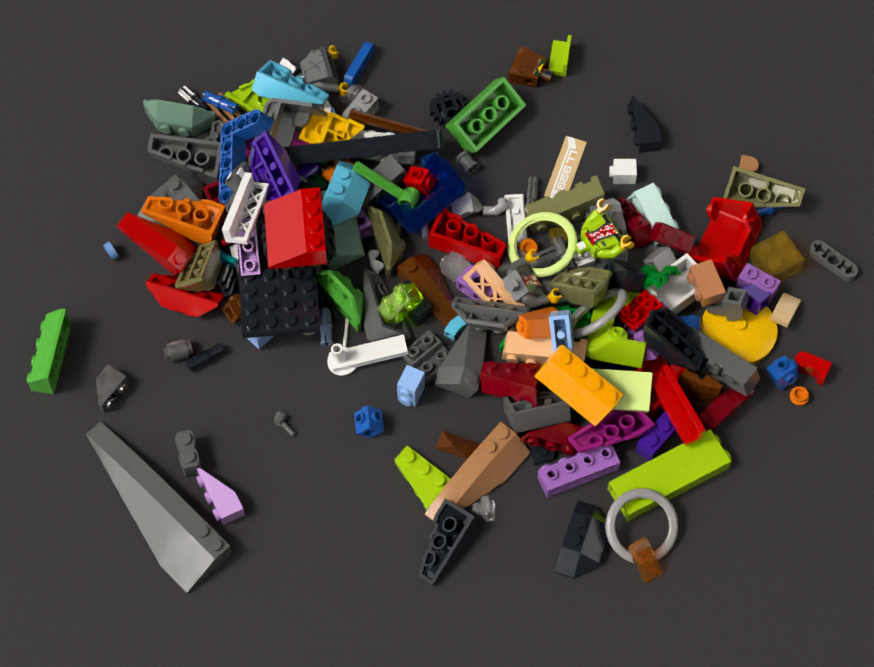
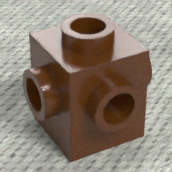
(233, 309)

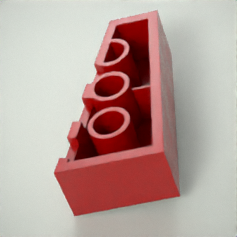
(456, 235)

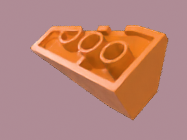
(192, 219)

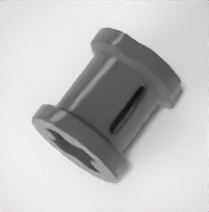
(467, 162)

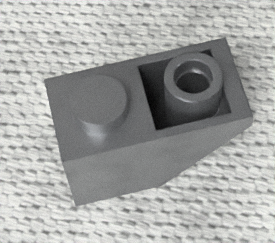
(109, 386)

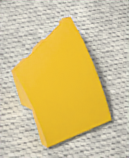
(329, 129)

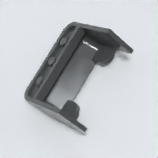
(287, 116)

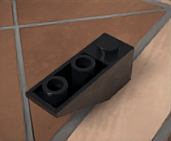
(646, 130)

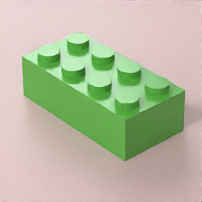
(485, 115)

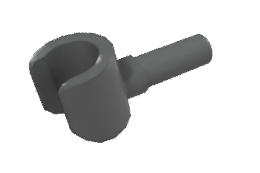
(279, 420)

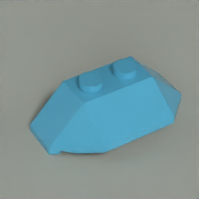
(344, 194)

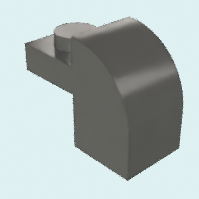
(732, 304)

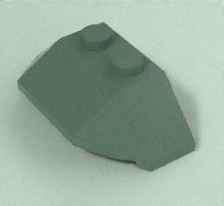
(178, 117)

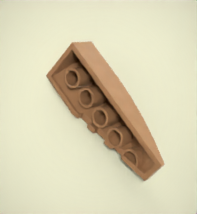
(484, 469)

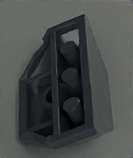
(673, 339)
(583, 541)

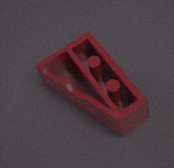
(511, 380)

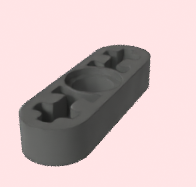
(818, 256)

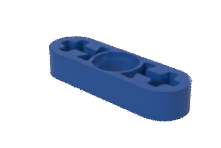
(359, 63)

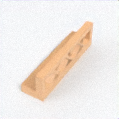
(493, 281)

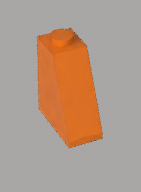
(535, 324)

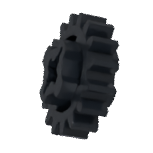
(447, 106)

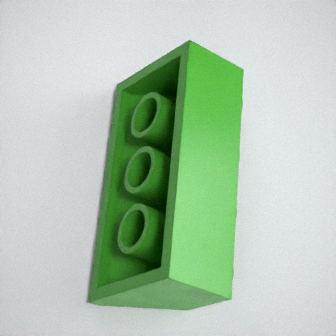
(50, 352)

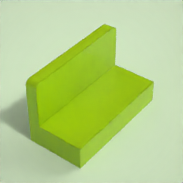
(560, 57)

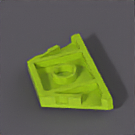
(246, 98)

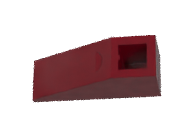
(636, 225)
(553, 438)

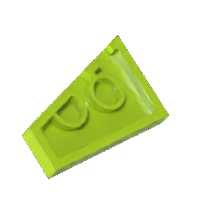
(421, 475)

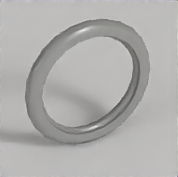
(607, 317)
(648, 494)

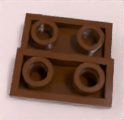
(702, 390)

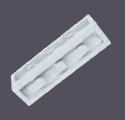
(237, 211)

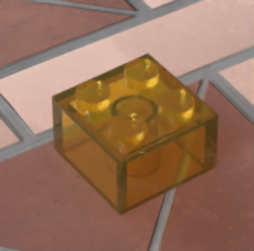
(777, 256)

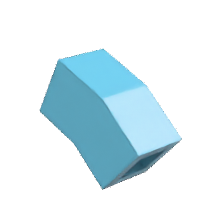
(454, 327)

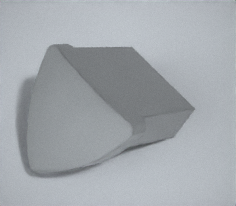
(466, 205)

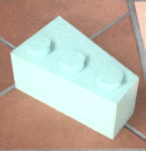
(651, 206)

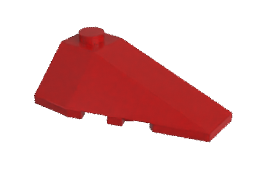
(162, 244)

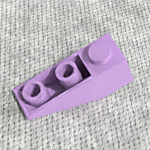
(249, 253)
(222, 497)

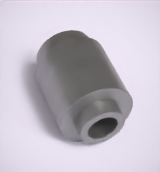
(178, 350)

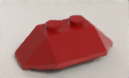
(182, 300)

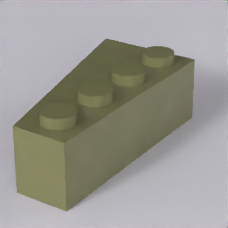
(569, 204)

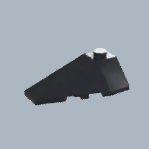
(450, 537)

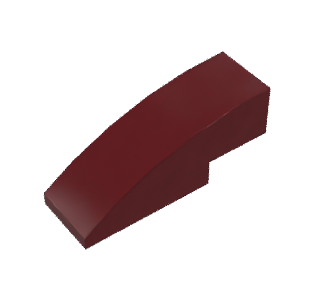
(724, 408)

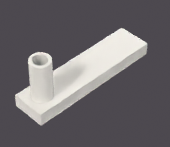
(367, 353)

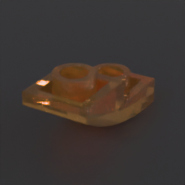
(645, 559)

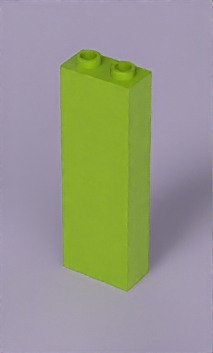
(672, 473)

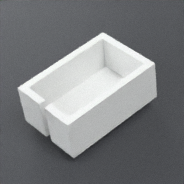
(677, 292)

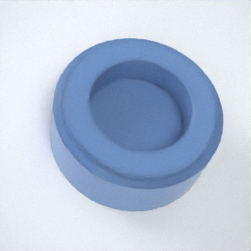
(111, 251)

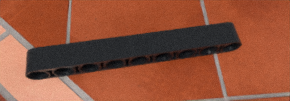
(366, 147)

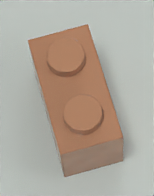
(706, 283)

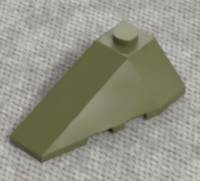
(762, 190)

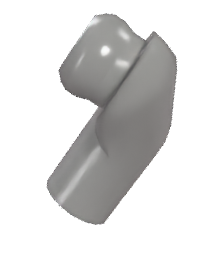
(497, 209)

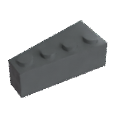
(189, 154)
(726, 366)

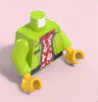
(601, 236)

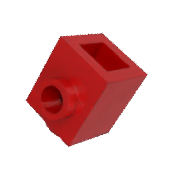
(420, 179)

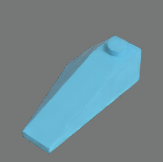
(277, 82)

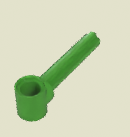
(408, 195)

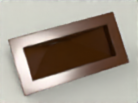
(456, 445)

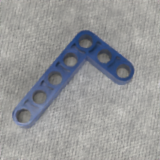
(233, 144)

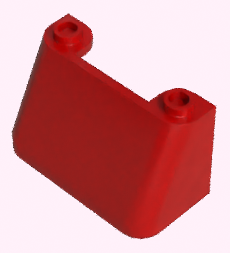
(729, 236)

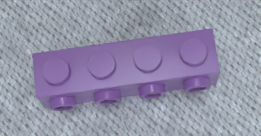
(577, 470)

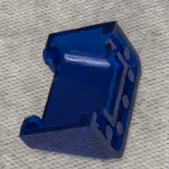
(445, 191)

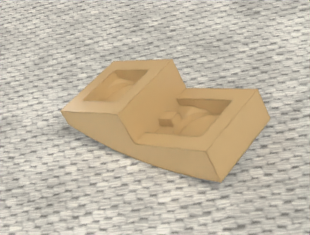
(785, 309)

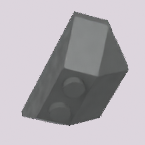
(178, 187)
(488, 314)

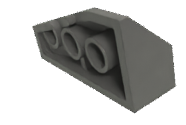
(374, 324)
(463, 363)

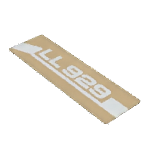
(565, 166)

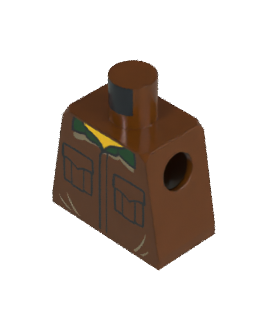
(528, 69)

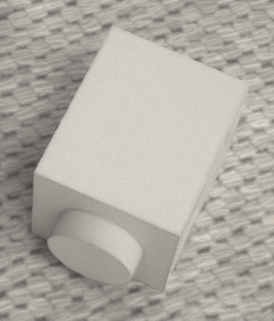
(623, 171)

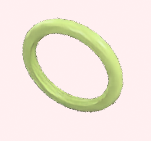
(545, 216)

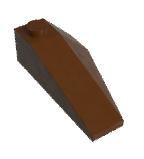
(430, 283)

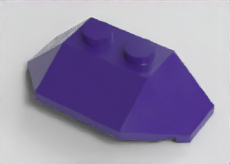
(273, 166)

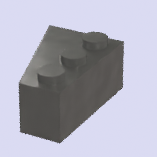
(392, 171)
(548, 412)

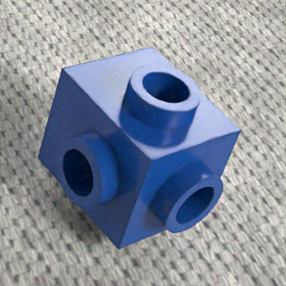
(783, 372)
(368, 422)

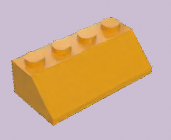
(578, 385)

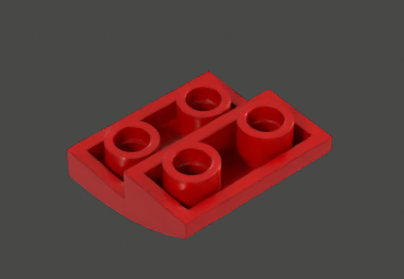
(637, 310)

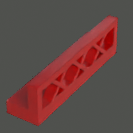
(677, 407)

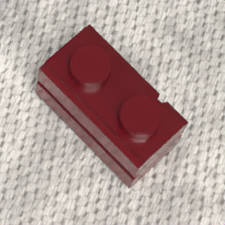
(672, 237)

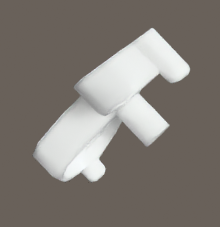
(376, 265)

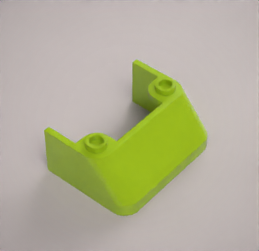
(611, 342)

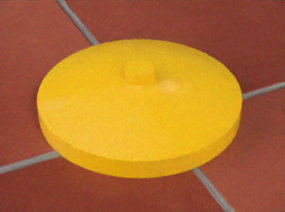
(748, 337)

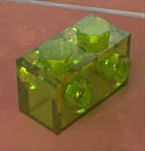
(399, 302)

